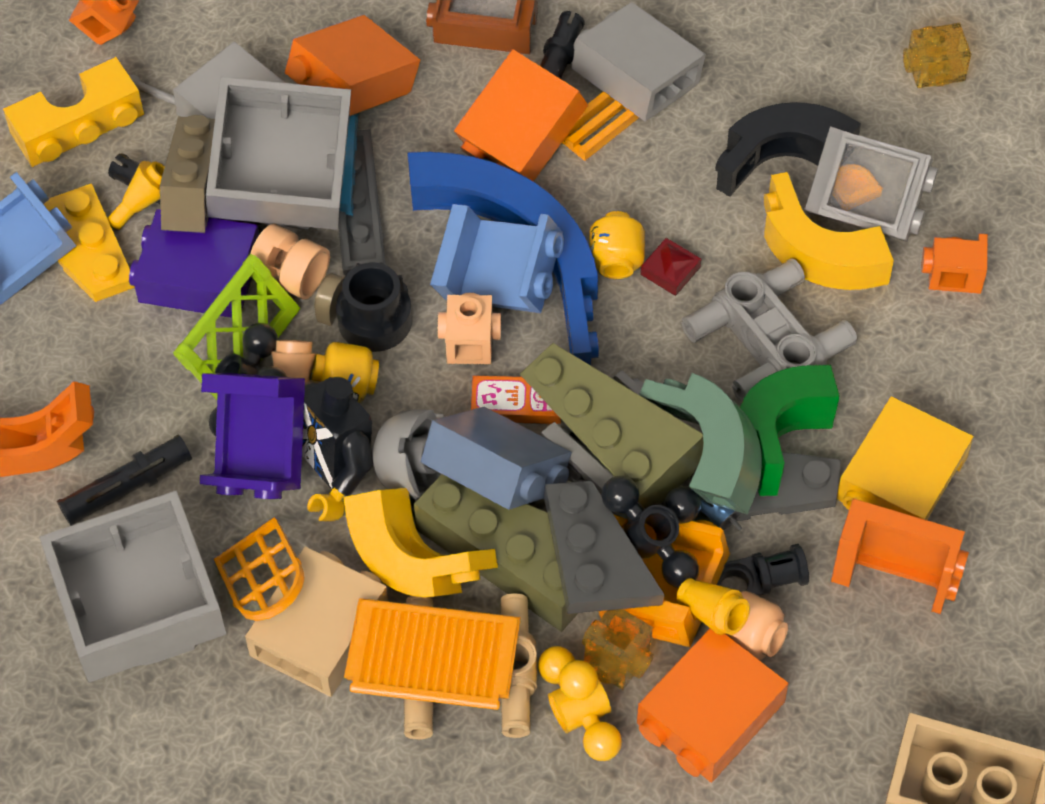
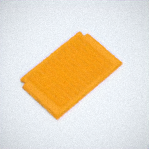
(432, 654)

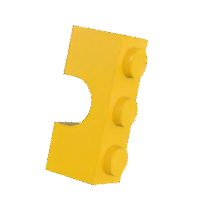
(49, 130)

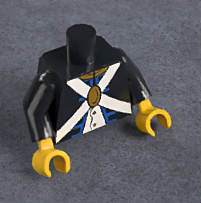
(335, 442)

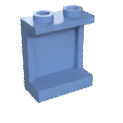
(29, 236)

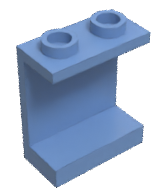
(498, 260)

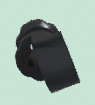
(769, 571)

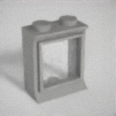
(871, 184)

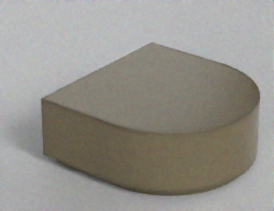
(327, 298)

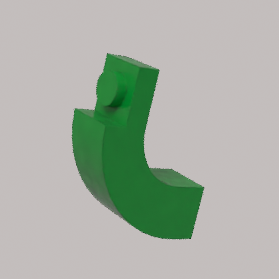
(785, 403)

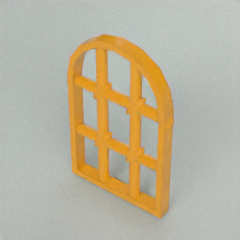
(267, 557)

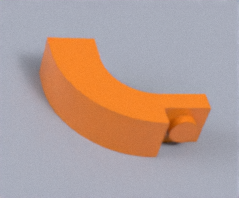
(46, 436)

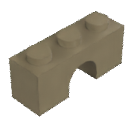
(186, 175)

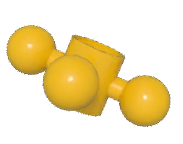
(580, 701)

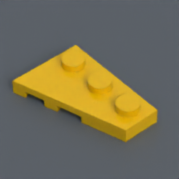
(97, 259)

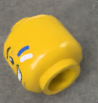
(617, 244)
(351, 363)

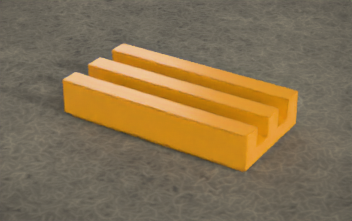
(605, 135)

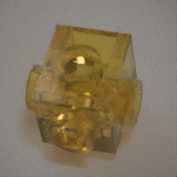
(937, 55)
(618, 647)

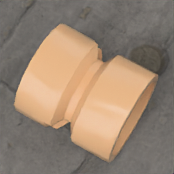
(293, 263)

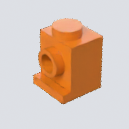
(956, 264)

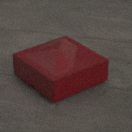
(670, 266)

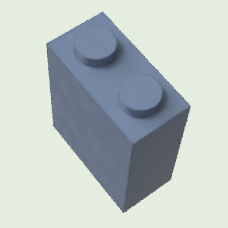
(495, 456)

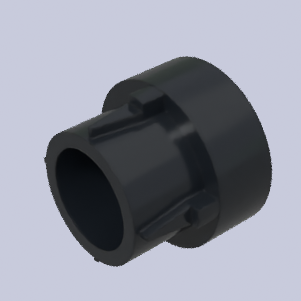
(374, 307)

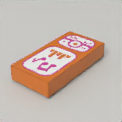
(512, 399)

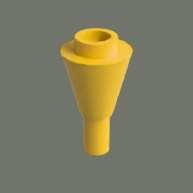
(140, 194)

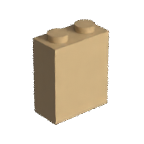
(316, 630)

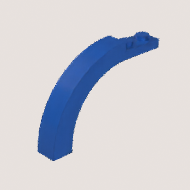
(509, 197)

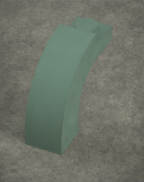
(731, 449)

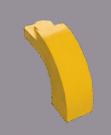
(826, 256)
(395, 553)

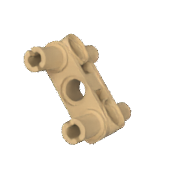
(516, 708)

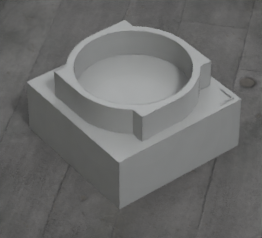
(278, 153)
(133, 586)

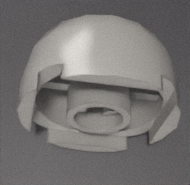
(400, 450)

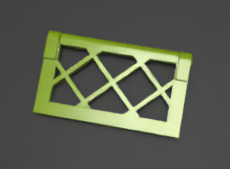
(267, 289)

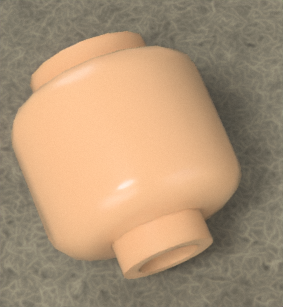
(764, 628)

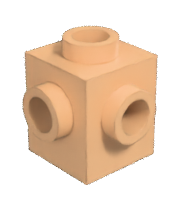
(469, 328)

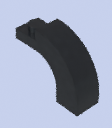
(775, 132)

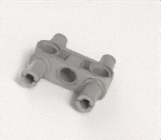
(766, 324)

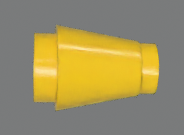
(715, 605)

